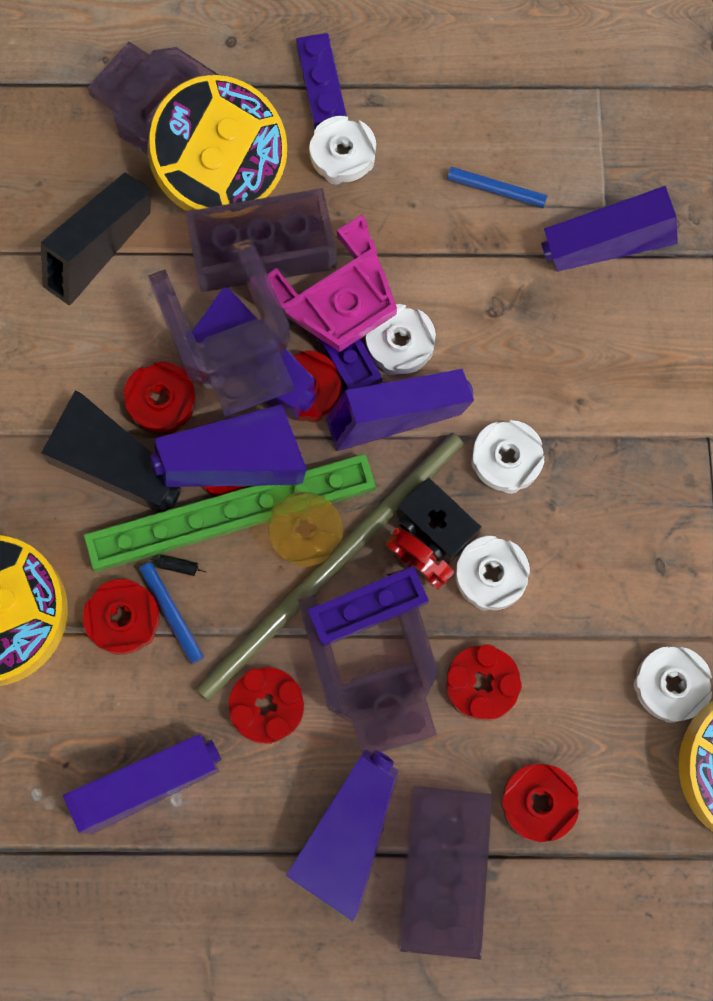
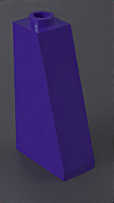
(613, 231)
(228, 312)
(397, 407)
(232, 452)
(141, 784)
(345, 842)

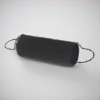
(177, 565)

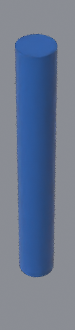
(497, 187)
(171, 613)

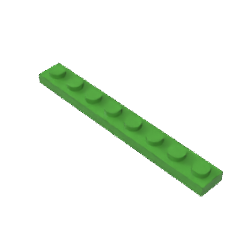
(221, 515)

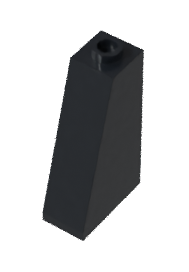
(92, 237)
(105, 454)

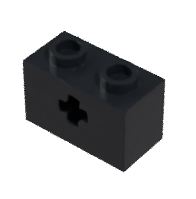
(433, 503)

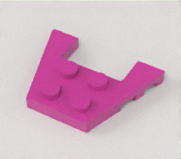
(348, 300)

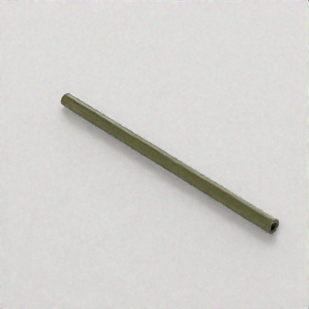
(326, 570)

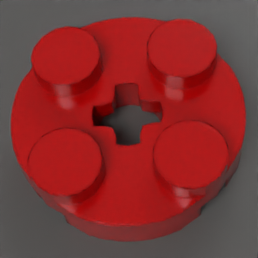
(153, 379)
(326, 384)
(413, 552)
(105, 603)
(255, 686)
(480, 704)
(562, 803)

